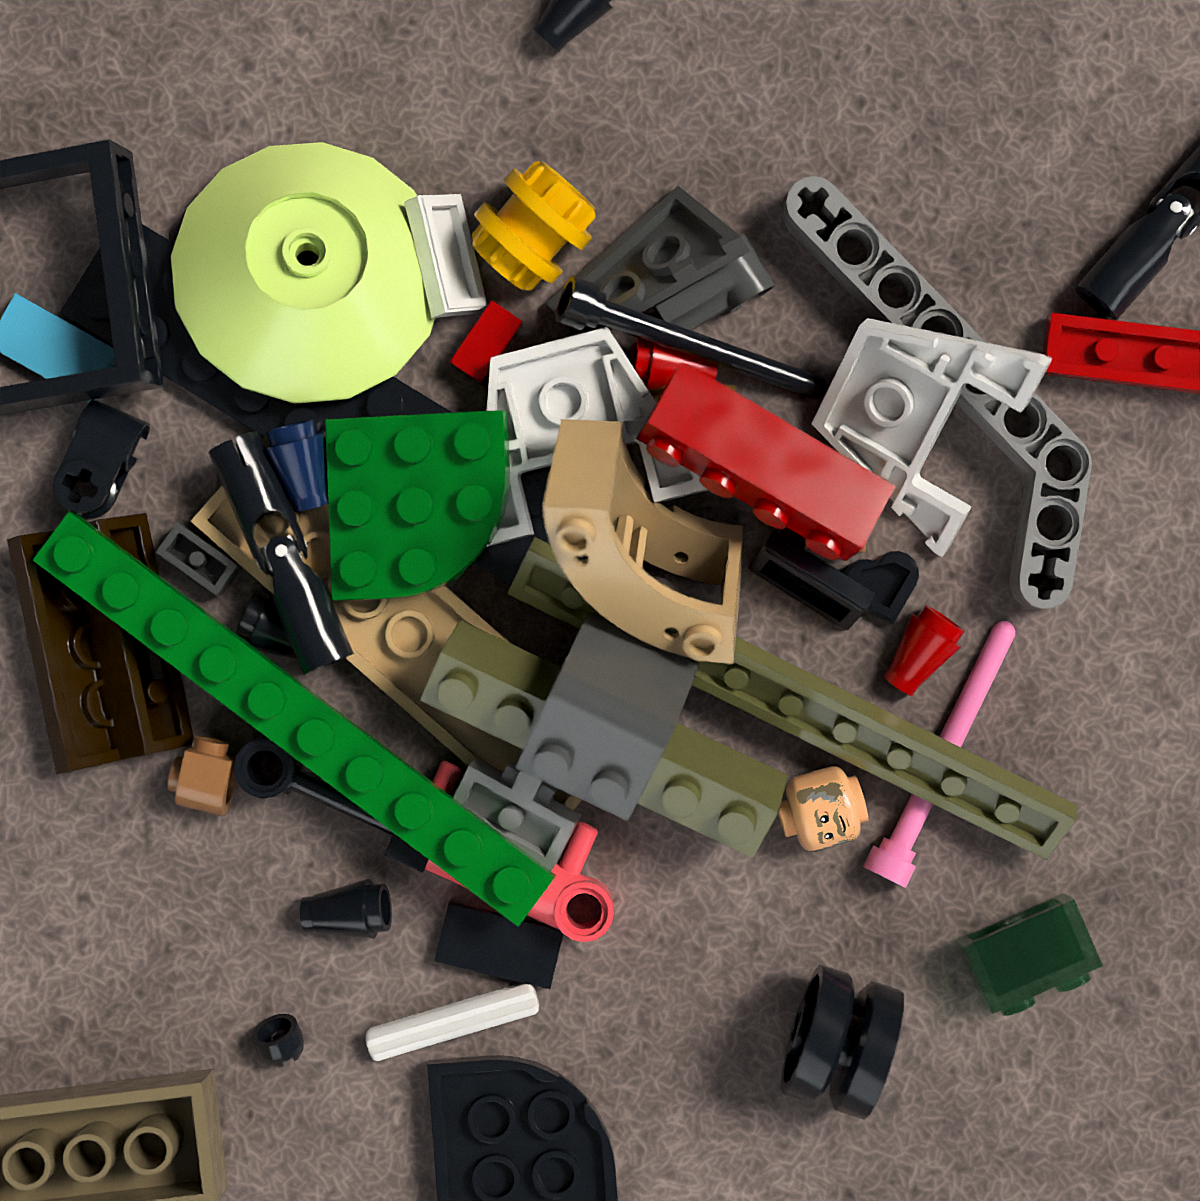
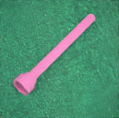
(894, 854)

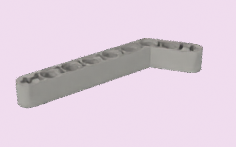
(988, 413)

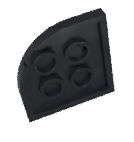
(516, 1133)

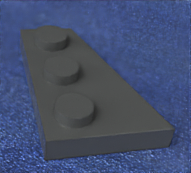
(661, 255)

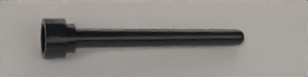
(586, 306)

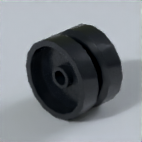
(842, 1042)

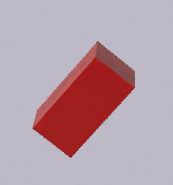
(487, 339)

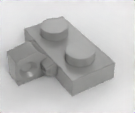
(519, 809)

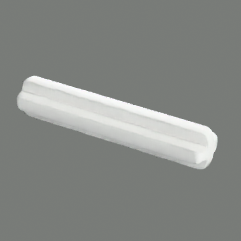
(452, 1021)

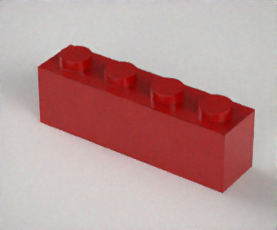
(764, 463)

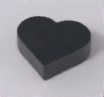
(891, 580)

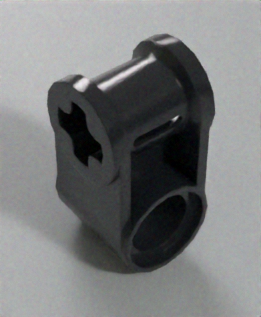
(101, 451)

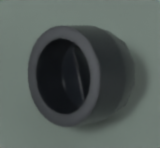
(283, 1049)

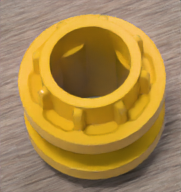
(533, 226)

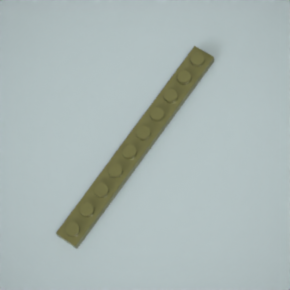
(843, 726)

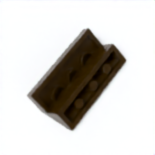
(96, 682)

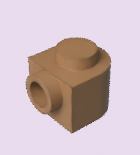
(204, 776)

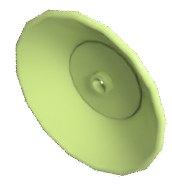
(293, 325)

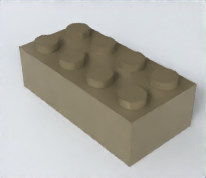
(114, 1141)

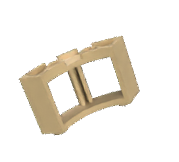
(603, 511)

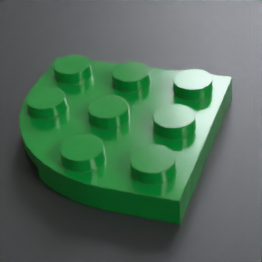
(412, 499)

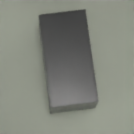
(199, 559)

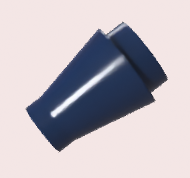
(299, 462)

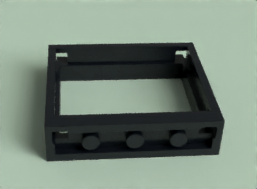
(124, 275)

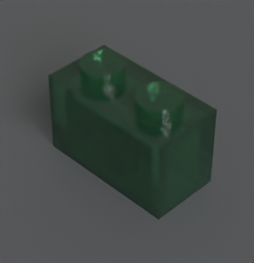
(1029, 955)

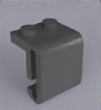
(608, 717)

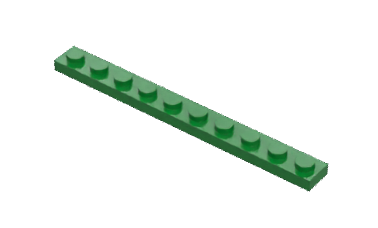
(294, 718)

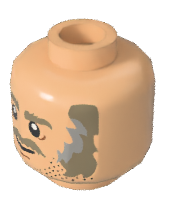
(823, 808)

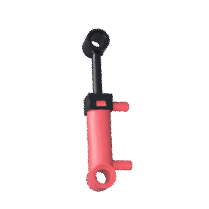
(550, 907)

